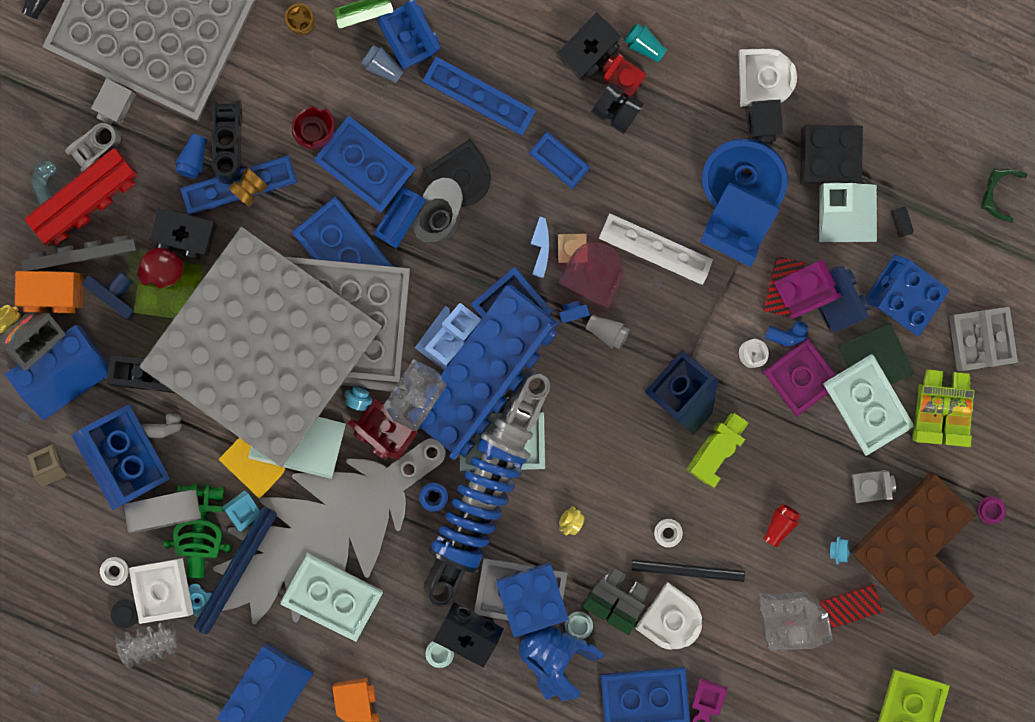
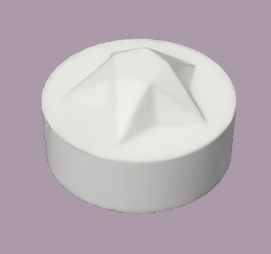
(753, 353)

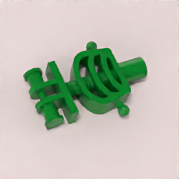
(196, 556)

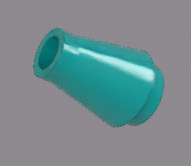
(644, 42)

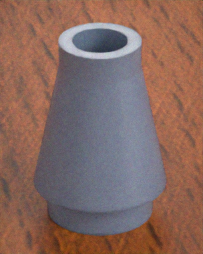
(382, 64)

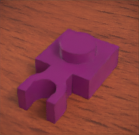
(708, 700)

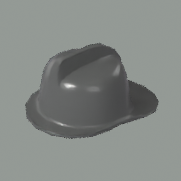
(440, 212)

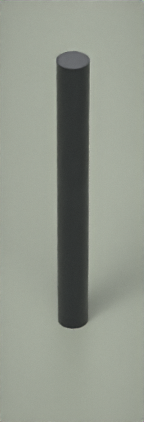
(688, 570)

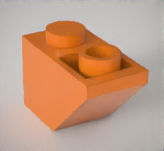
(354, 701)

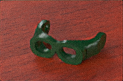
(987, 200)

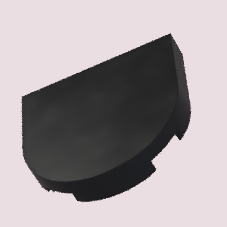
(466, 168)

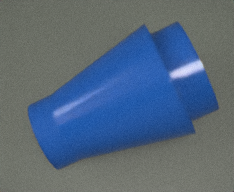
(192, 156)
(429, 504)

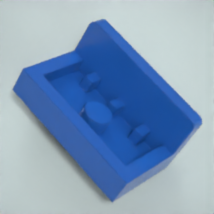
(409, 34)

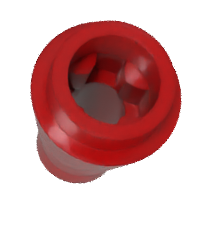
(781, 524)

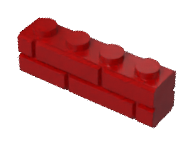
(81, 197)

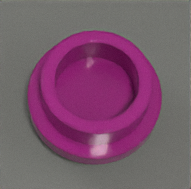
(991, 510)

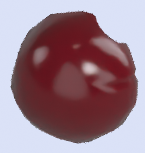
(313, 128)
(160, 268)

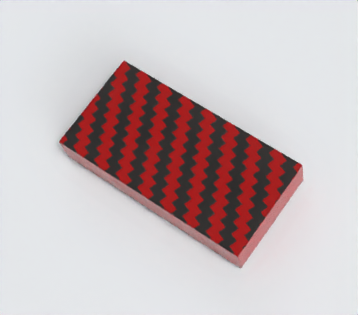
(773, 301)
(852, 606)

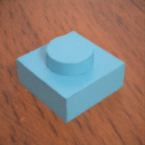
(241, 510)

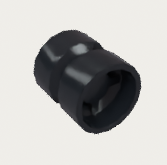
(625, 114)

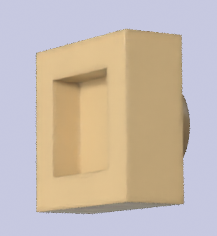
(568, 245)

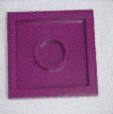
(800, 377)

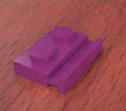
(807, 289)

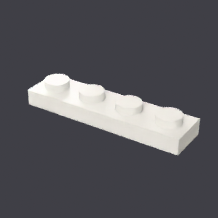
(656, 249)

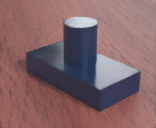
(112, 294)

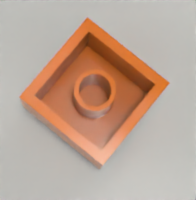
(49, 289)

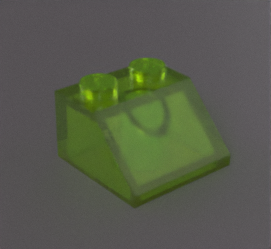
(168, 300)

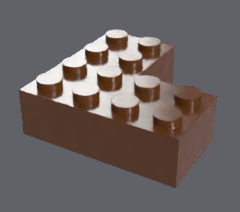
(904, 548)

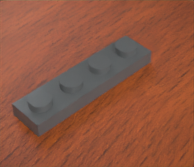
(92, 251)

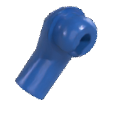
(789, 337)

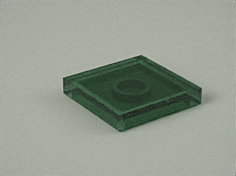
(884, 347)

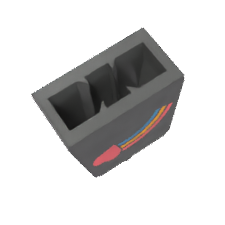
(28, 341)

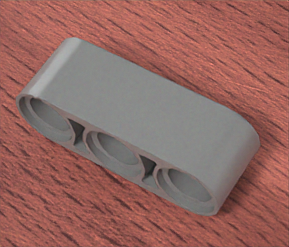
(162, 511)

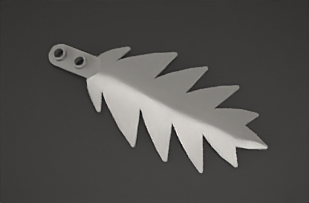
(353, 509)

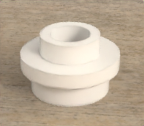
(677, 533)
(105, 573)

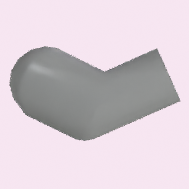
(162, 430)

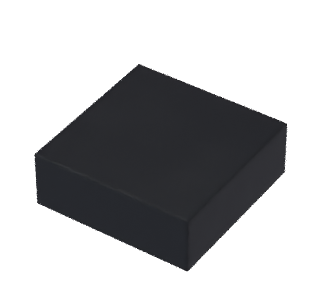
(902, 221)

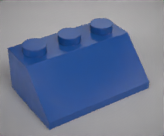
(60, 373)
(120, 457)
(266, 688)

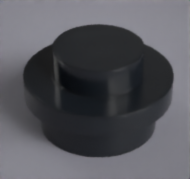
(124, 614)

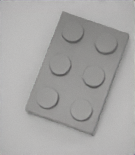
(488, 596)

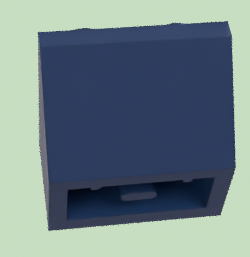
(849, 307)

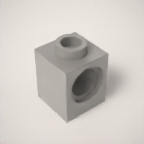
(113, 102)

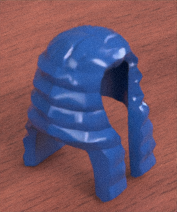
(548, 654)

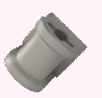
(91, 145)

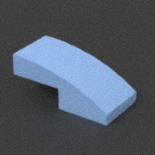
(541, 240)
(453, 335)

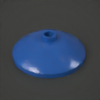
(728, 160)

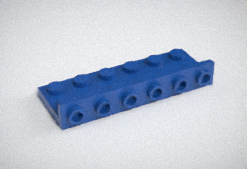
(487, 369)

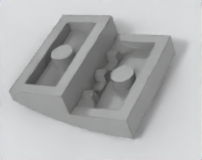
(983, 339)

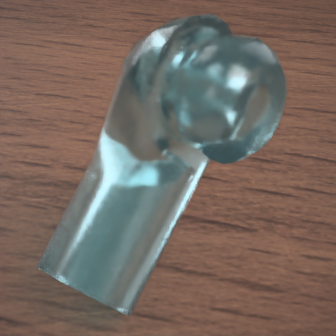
(39, 179)

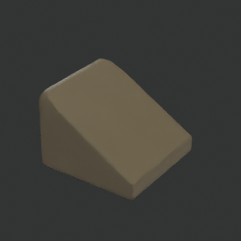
(46, 465)

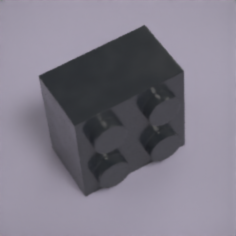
(831, 154)

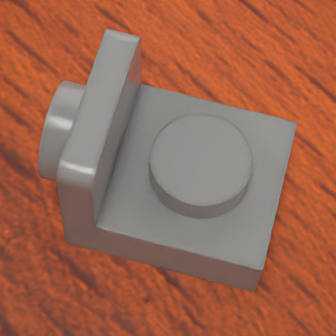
(873, 486)

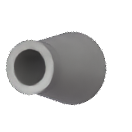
(608, 331)

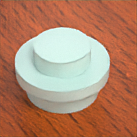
(579, 625)
(438, 655)

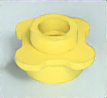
(8, 316)
(571, 521)

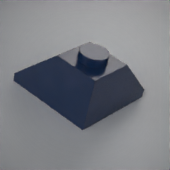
(685, 392)

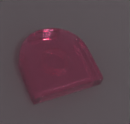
(594, 273)

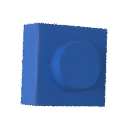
(573, 311)

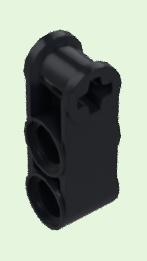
(226, 122)

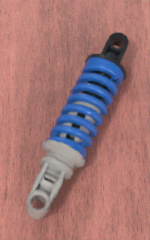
(501, 460)

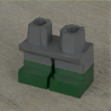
(627, 606)

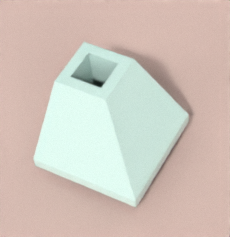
(847, 212)

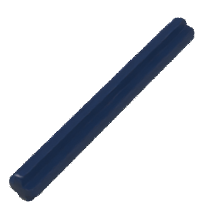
(235, 570)

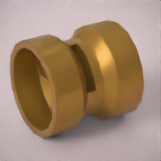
(298, 15)
(249, 185)

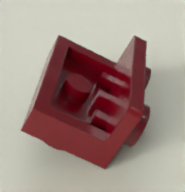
(380, 430)

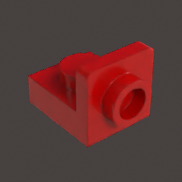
(623, 74)

